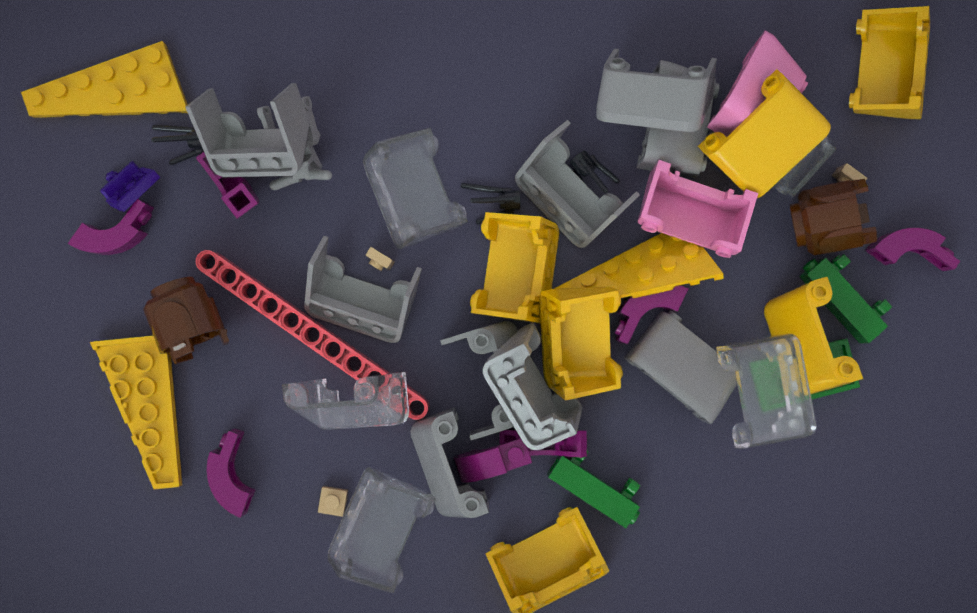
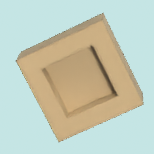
(847, 172)
(379, 260)
(333, 501)

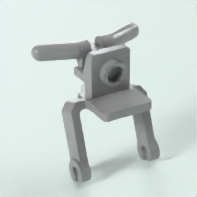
(311, 164)

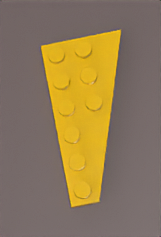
(121, 86)
(651, 268)
(145, 397)

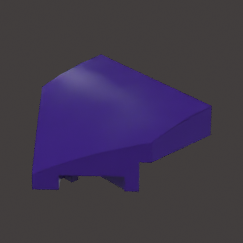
(127, 185)

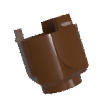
(831, 219)
(182, 318)

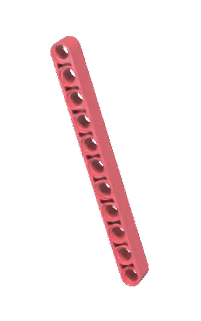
(305, 322)

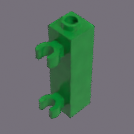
(846, 304)
(595, 491)

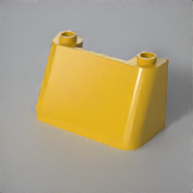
(892, 62)
(769, 139)
(517, 266)
(797, 315)
(578, 340)
(547, 563)

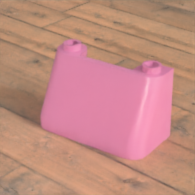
(746, 93)
(696, 211)

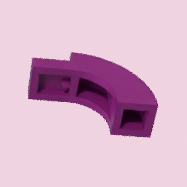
(235, 190)
(118, 238)
(917, 240)
(635, 308)
(572, 446)
(492, 461)
(222, 477)

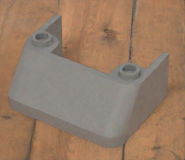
(655, 98)
(257, 152)
(564, 195)
(355, 302)
(481, 342)

